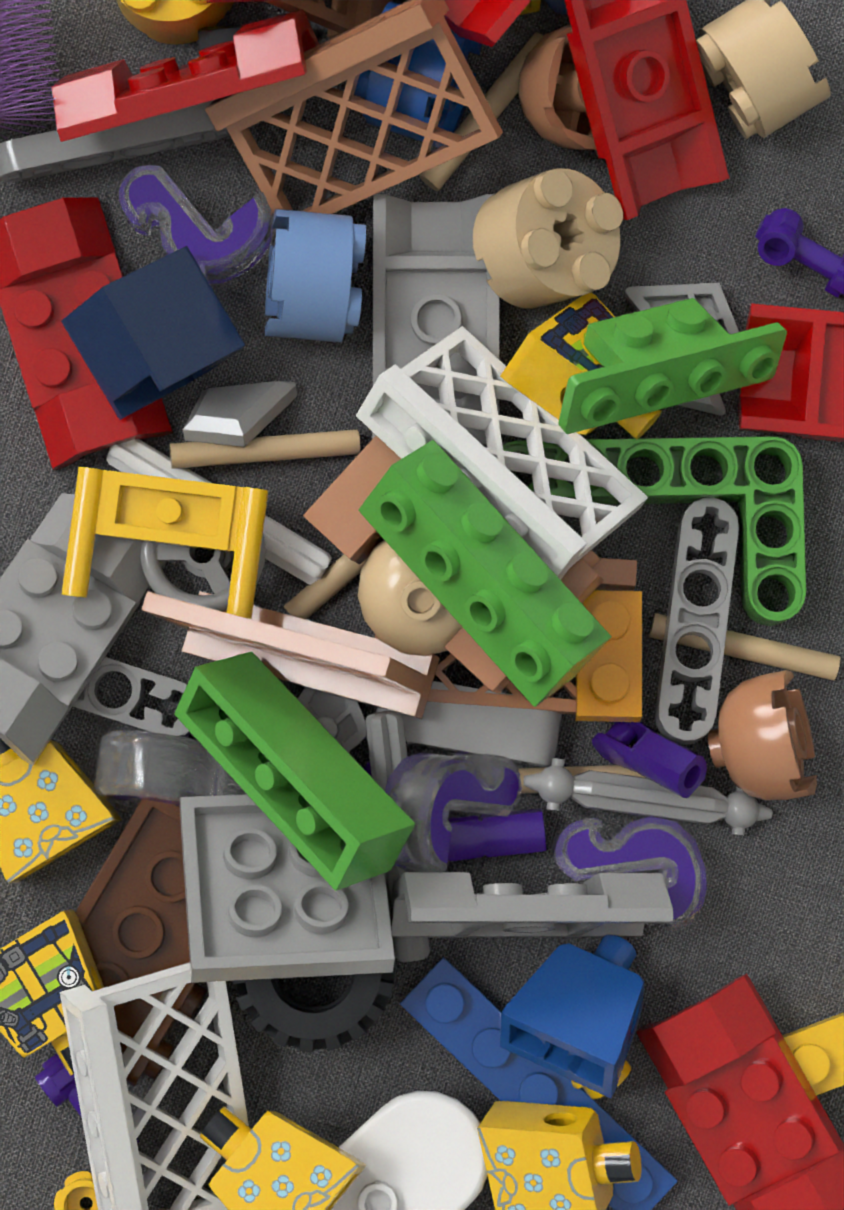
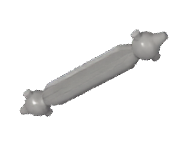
(644, 797)

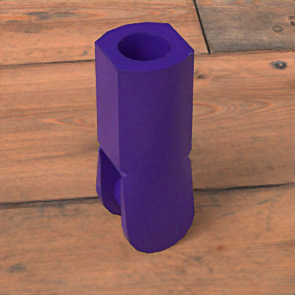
(652, 756)
(497, 835)

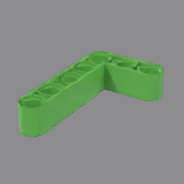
(738, 484)

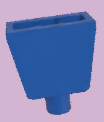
(578, 1014)

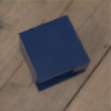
(152, 332)

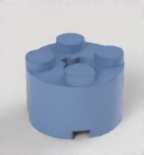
(312, 276)

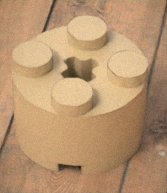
(762, 64)
(548, 238)

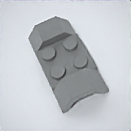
(429, 287)
(55, 639)
(601, 906)

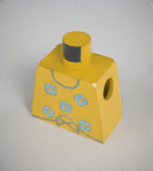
(45, 810)
(552, 1157)
(277, 1164)

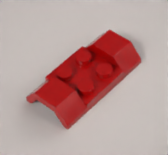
(114, 97)
(645, 97)
(48, 268)
(809, 380)
(748, 1103)

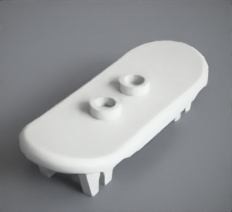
(417, 1156)

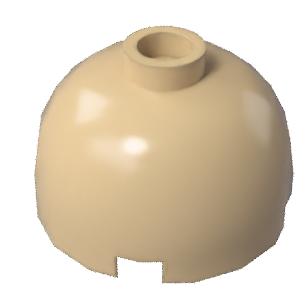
(401, 606)

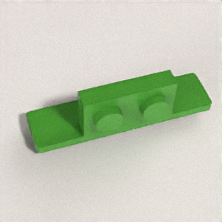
(664, 361)

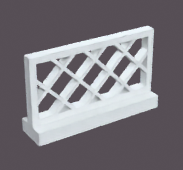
(410, 418)
(105, 1098)

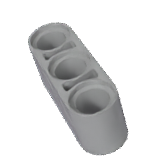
(478, 729)

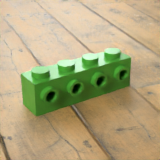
(483, 572)
(294, 770)

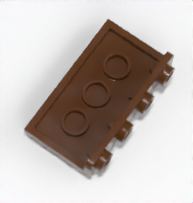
(139, 921)

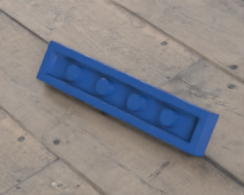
(471, 1031)

